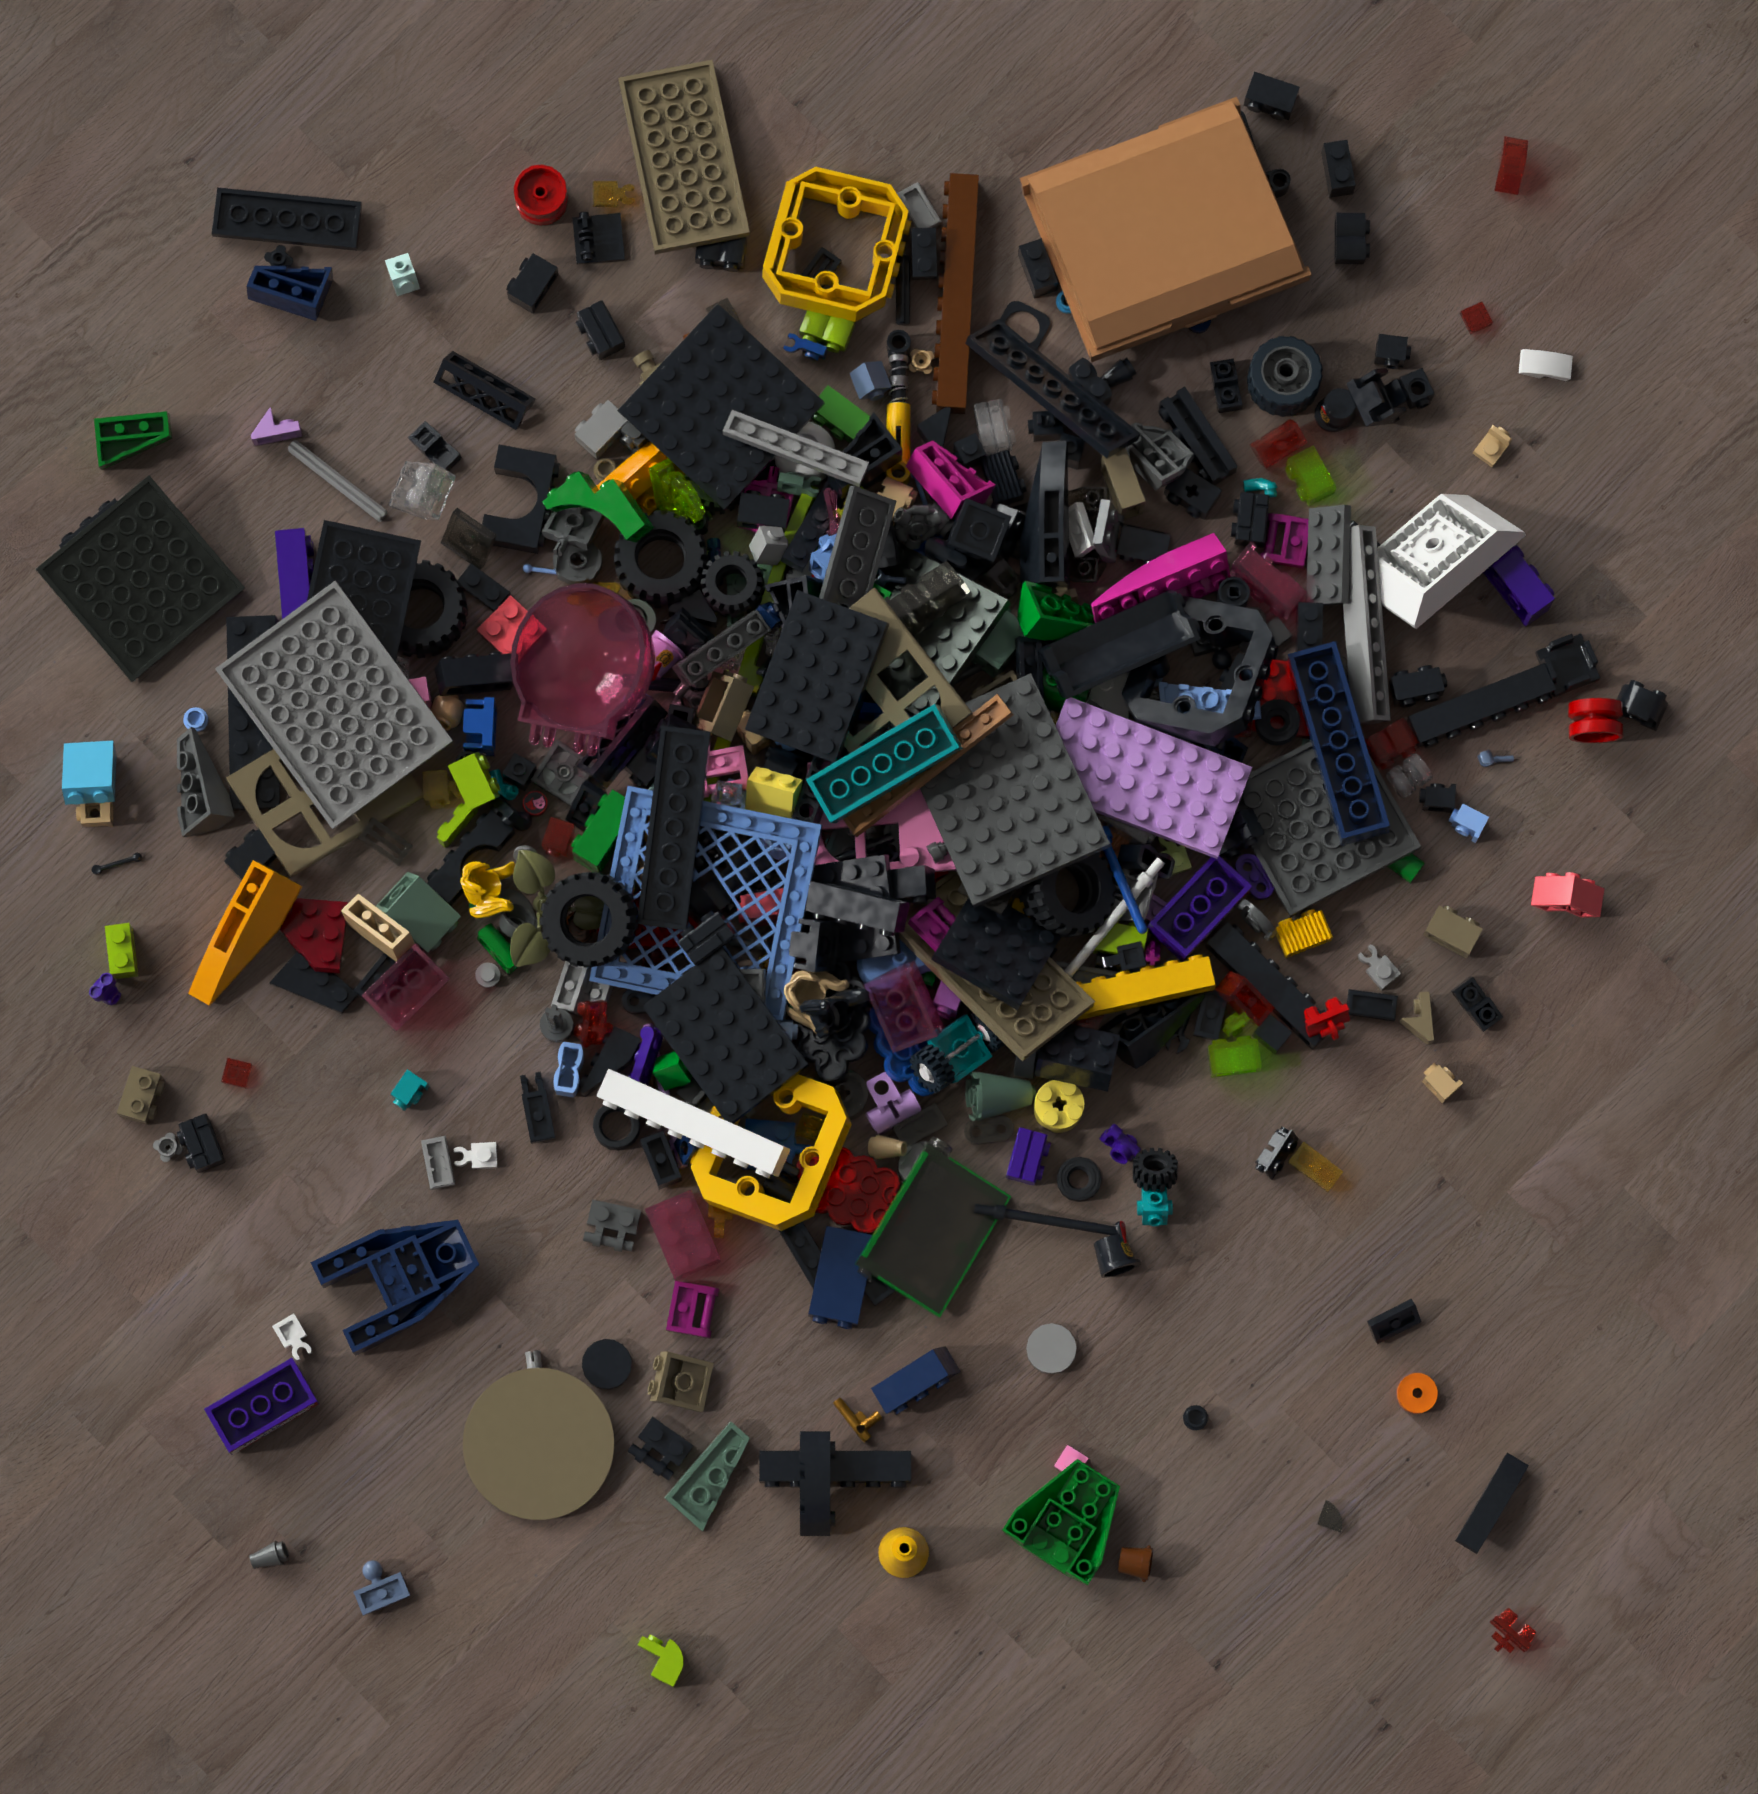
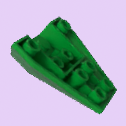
(1067, 1521)

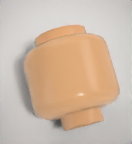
(448, 710)

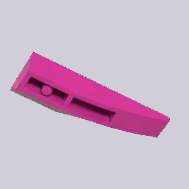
(1189, 570)

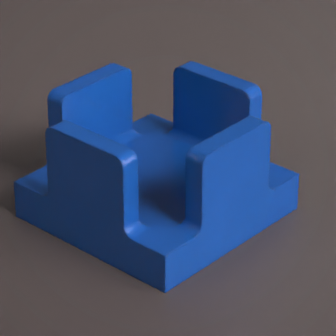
(480, 725)

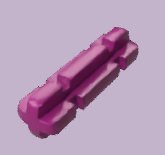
(1152, 951)

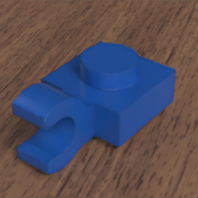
(811, 349)

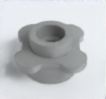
(161, 1144)

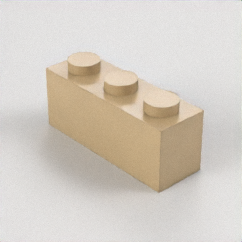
(377, 927)

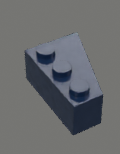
(291, 289)
(916, 1380)

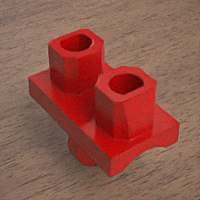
(1327, 1022)

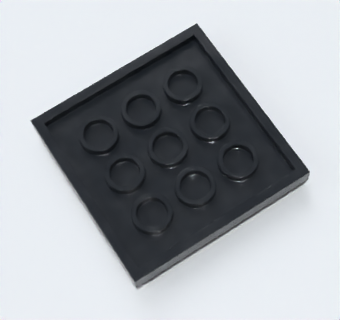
(866, 875)
(996, 951)

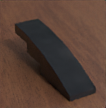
(1491, 1503)

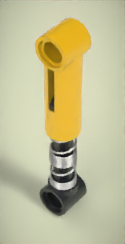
(898, 411)

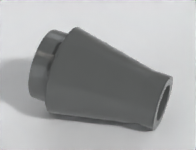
(270, 1555)

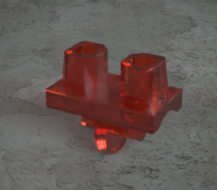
(594, 1023)
(1521, 1639)

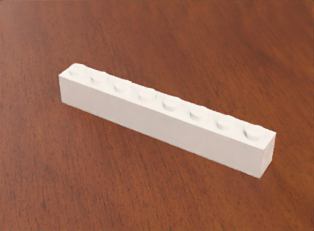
(694, 1123)

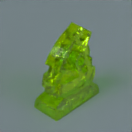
(674, 492)

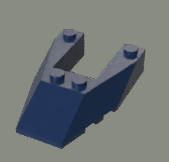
(412, 1270)

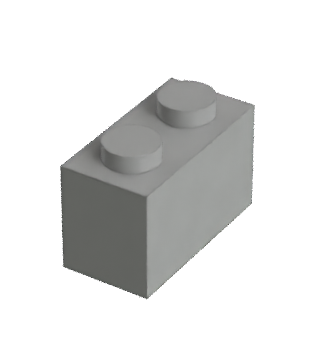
(600, 429)

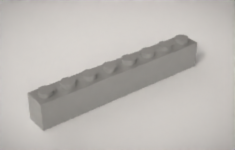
(1365, 630)

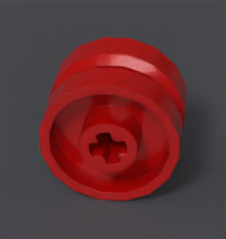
(538, 181)
(1595, 720)

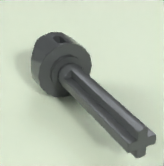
(556, 1024)

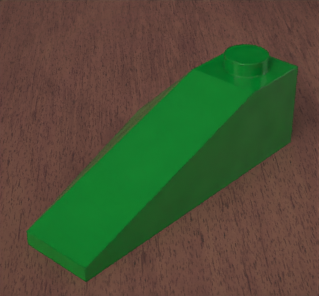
(1048, 615)

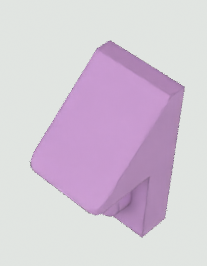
(268, 432)

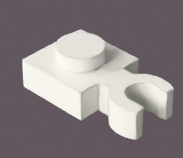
(481, 1155)
(290, 1333)

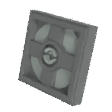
(560, 774)

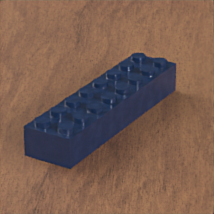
(1338, 743)

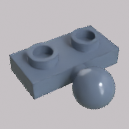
(381, 1591)

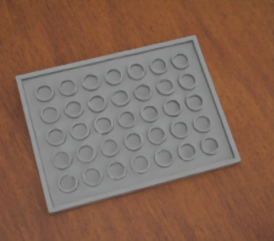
(334, 704)

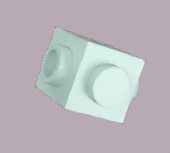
(402, 274)

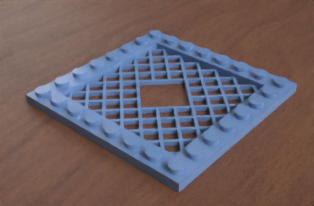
(805, 842)

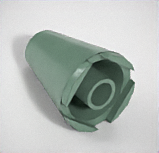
(996, 1094)

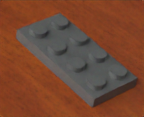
(1328, 555)

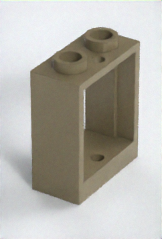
(1123, 484)
(723, 704)

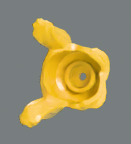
(484, 887)

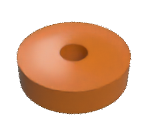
(1425, 1385)

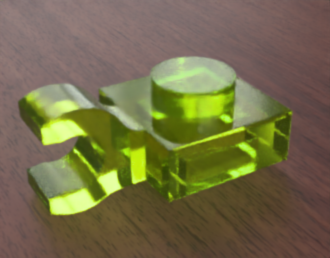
(1235, 1023)

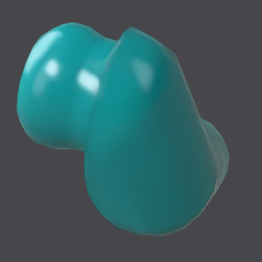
(1260, 484)
(506, 791)

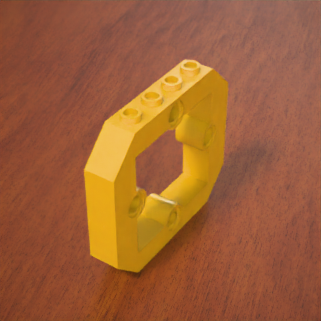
(835, 189)
(764, 1208)

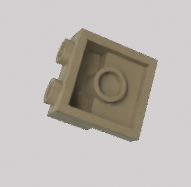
(680, 1381)

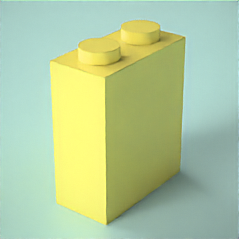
(772, 792)

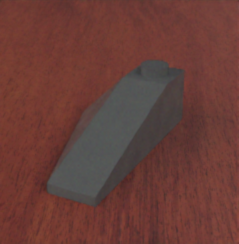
(203, 795)

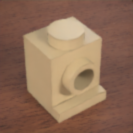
(84, 812)
(1441, 1082)

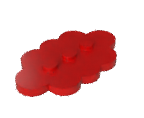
(857, 1191)

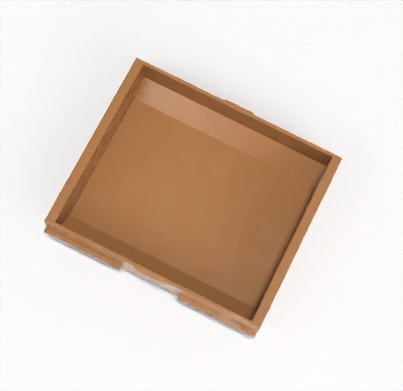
(1163, 230)

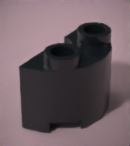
(1643, 704)

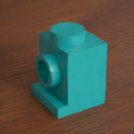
(408, 1090)

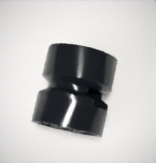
(1233, 592)

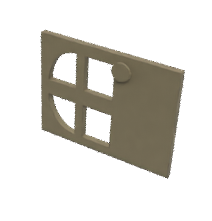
(895, 644)
(298, 859)

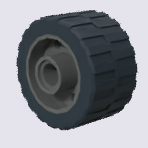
(1283, 394)

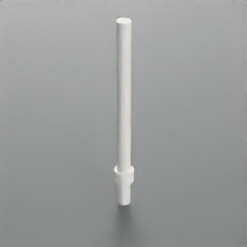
(1145, 879)

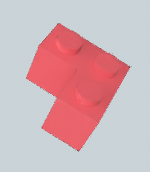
(1568, 894)

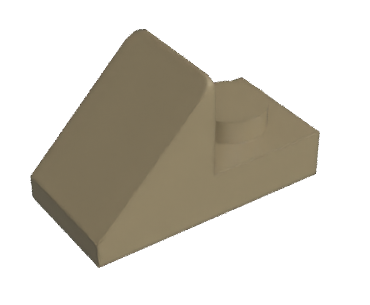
(1422, 1025)

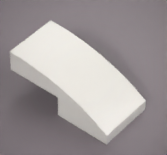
(1545, 363)

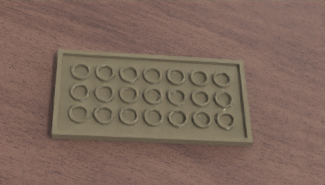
(684, 157)
(1046, 1010)

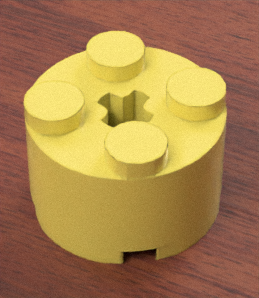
(1051, 1117)

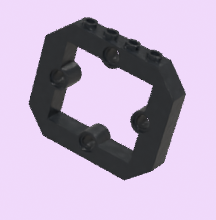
(1199, 724)

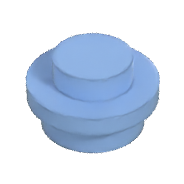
(196, 719)

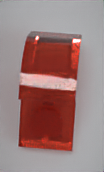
(1511, 165)

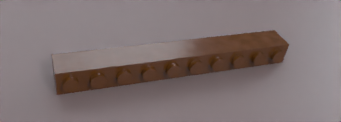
(957, 292)

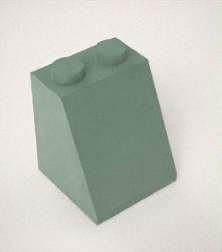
(999, 646)
(419, 911)

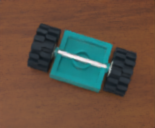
(954, 1053)

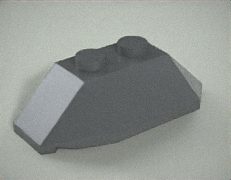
(1158, 455)

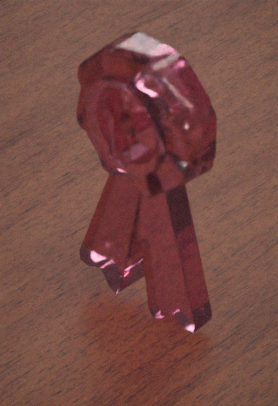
(831, 502)

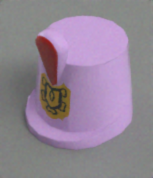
(666, 654)

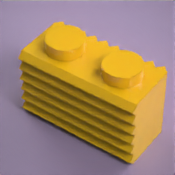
(1303, 933)

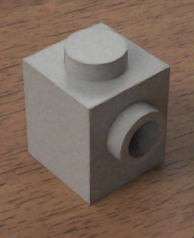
(768, 545)

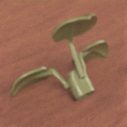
(532, 874)

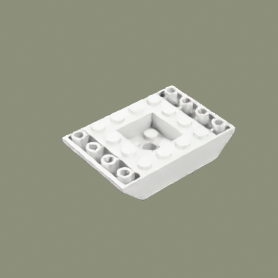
(1440, 555)

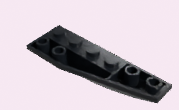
(1046, 523)

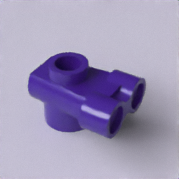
(105, 990)
(1123, 1145)

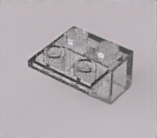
(422, 490)

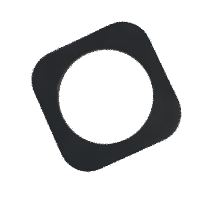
(1043, 320)

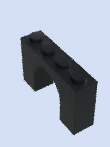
(538, 470)

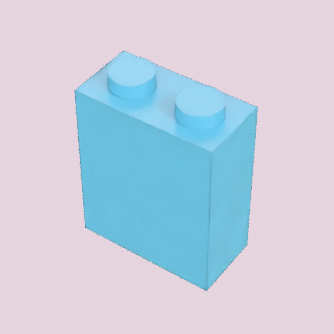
(89, 772)

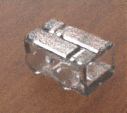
(993, 427)

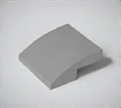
(576, 988)

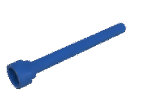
(1123, 884)

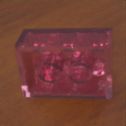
(682, 1235)

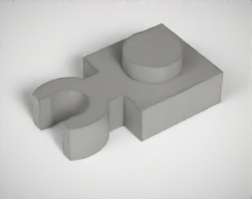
(1380, 970)

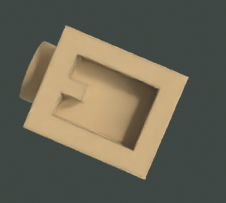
(1493, 445)

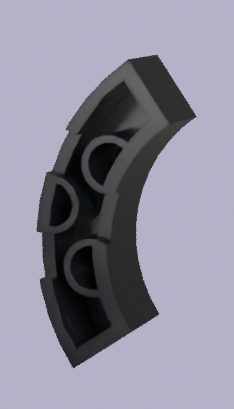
(815, 1487)

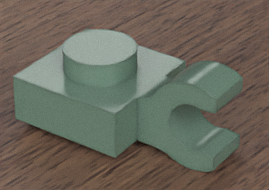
(795, 484)

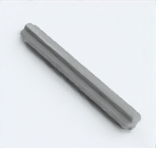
(337, 480)

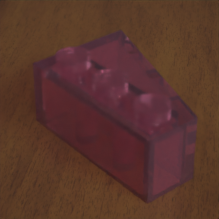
(1267, 582)

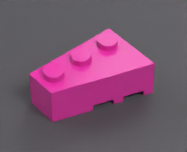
(946, 478)

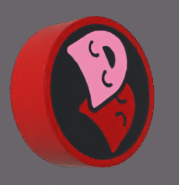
(535, 803)

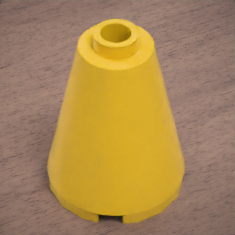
(903, 1564)

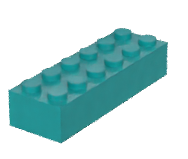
(884, 763)

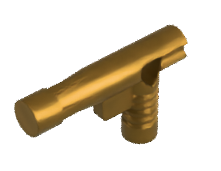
(858, 1419)

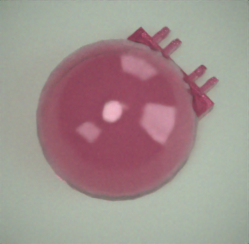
(581, 664)

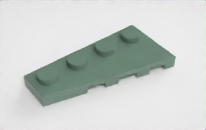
(704, 1481)

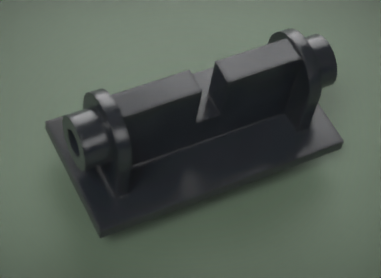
(1284, 1143)

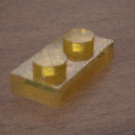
(1315, 1167)

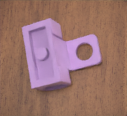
(891, 1107)

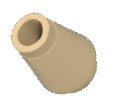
(886, 1147)

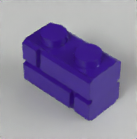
(1027, 1156)

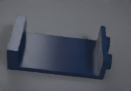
(838, 1285)

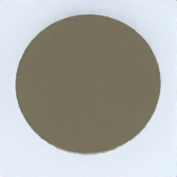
(538, 1443)

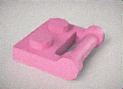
(726, 762)

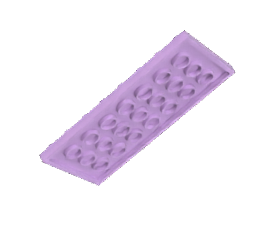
(1152, 777)

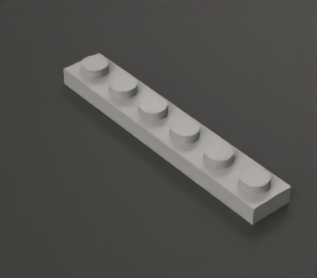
(795, 448)

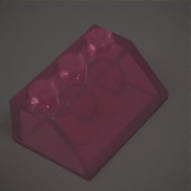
(405, 987)
(904, 1007)

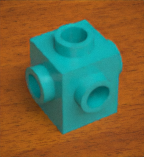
(1154, 1207)

